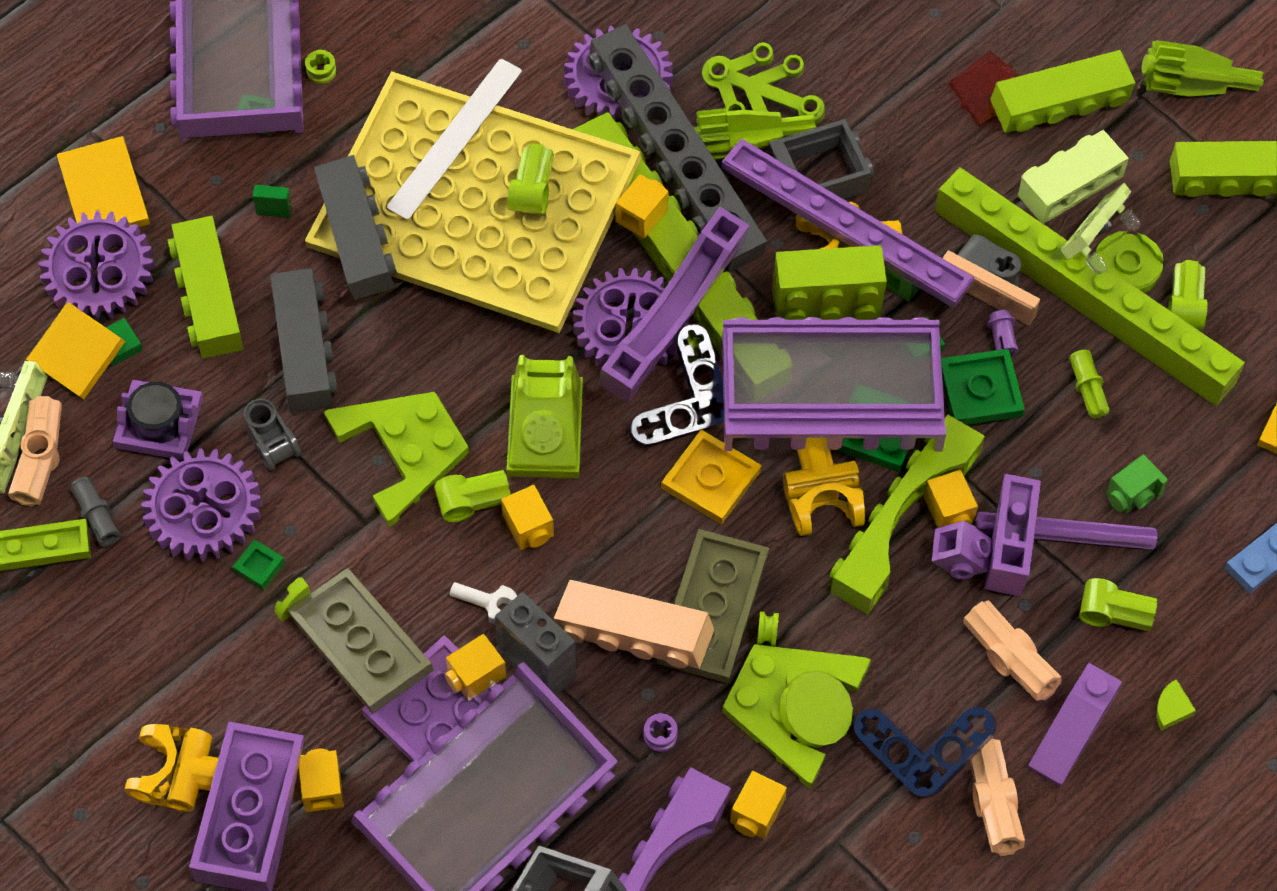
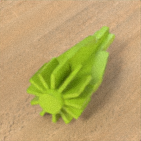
(1193, 71)
(724, 130)

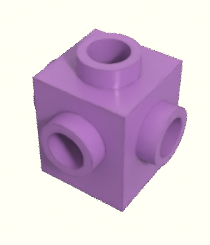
(961, 550)

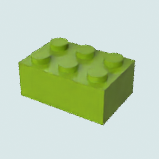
(829, 283)

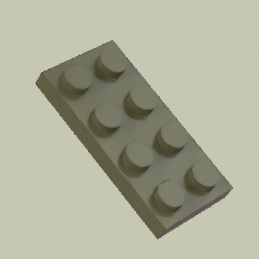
(724, 582)
(360, 640)

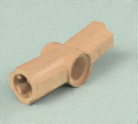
(35, 469)
(1012, 651)
(996, 799)

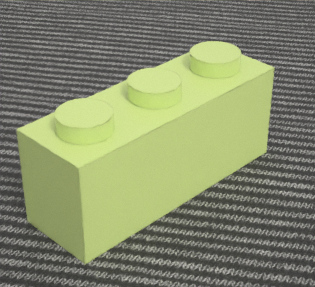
(1072, 176)

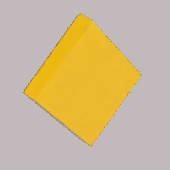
(103, 180)

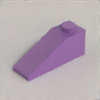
(1013, 535)
(1075, 724)

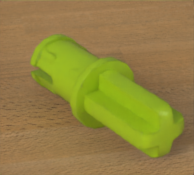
(1089, 383)

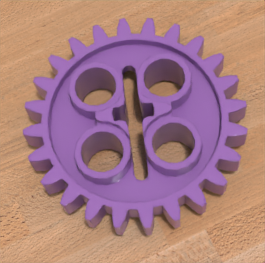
(590, 88)
(129, 263)
(597, 318)
(185, 530)

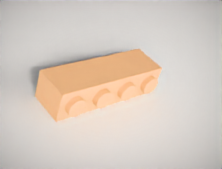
(634, 624)

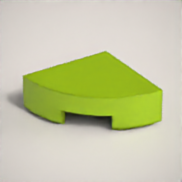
(298, 590)
(1173, 706)

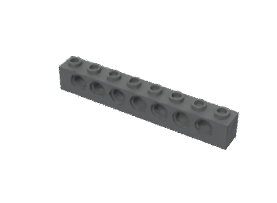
(622, 49)

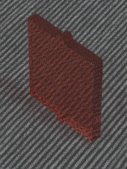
(977, 88)

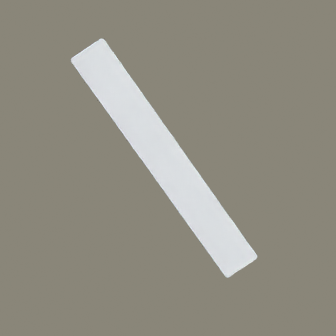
(454, 139)

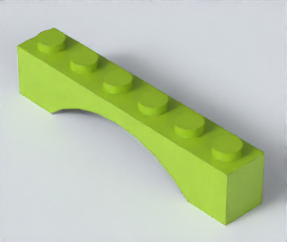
(866, 570)

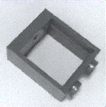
(823, 139)
(543, 649)
(548, 864)

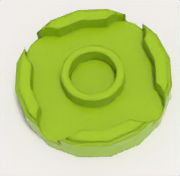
(1132, 258)
(816, 709)

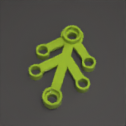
(759, 84)

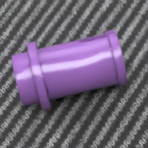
(1003, 333)

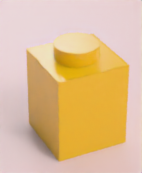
(642, 205)
(950, 499)
(527, 518)
(474, 667)
(320, 780)
(757, 806)

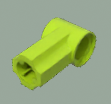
(530, 188)
(1188, 293)
(463, 496)
(1106, 604)

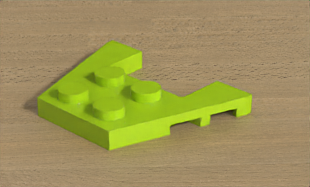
(417, 438)
(757, 697)

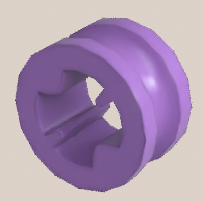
(660, 743)

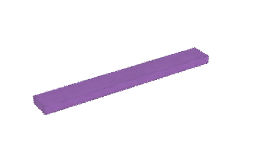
(847, 222)

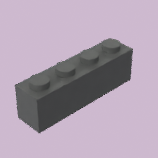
(354, 227)
(301, 340)

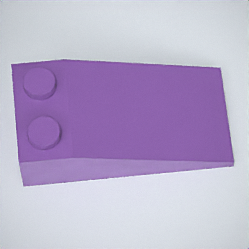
(247, 809)

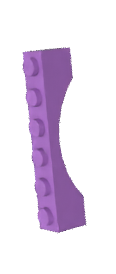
(659, 327)
(690, 815)

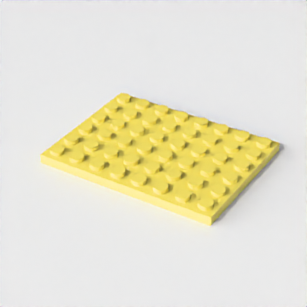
(462, 231)

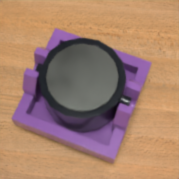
(157, 419)

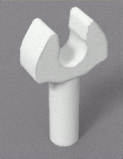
(482, 599)

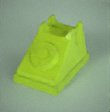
(545, 419)

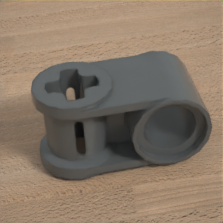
(992, 258)
(272, 439)

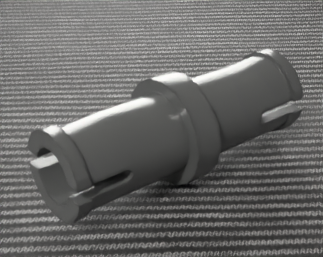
(95, 511)

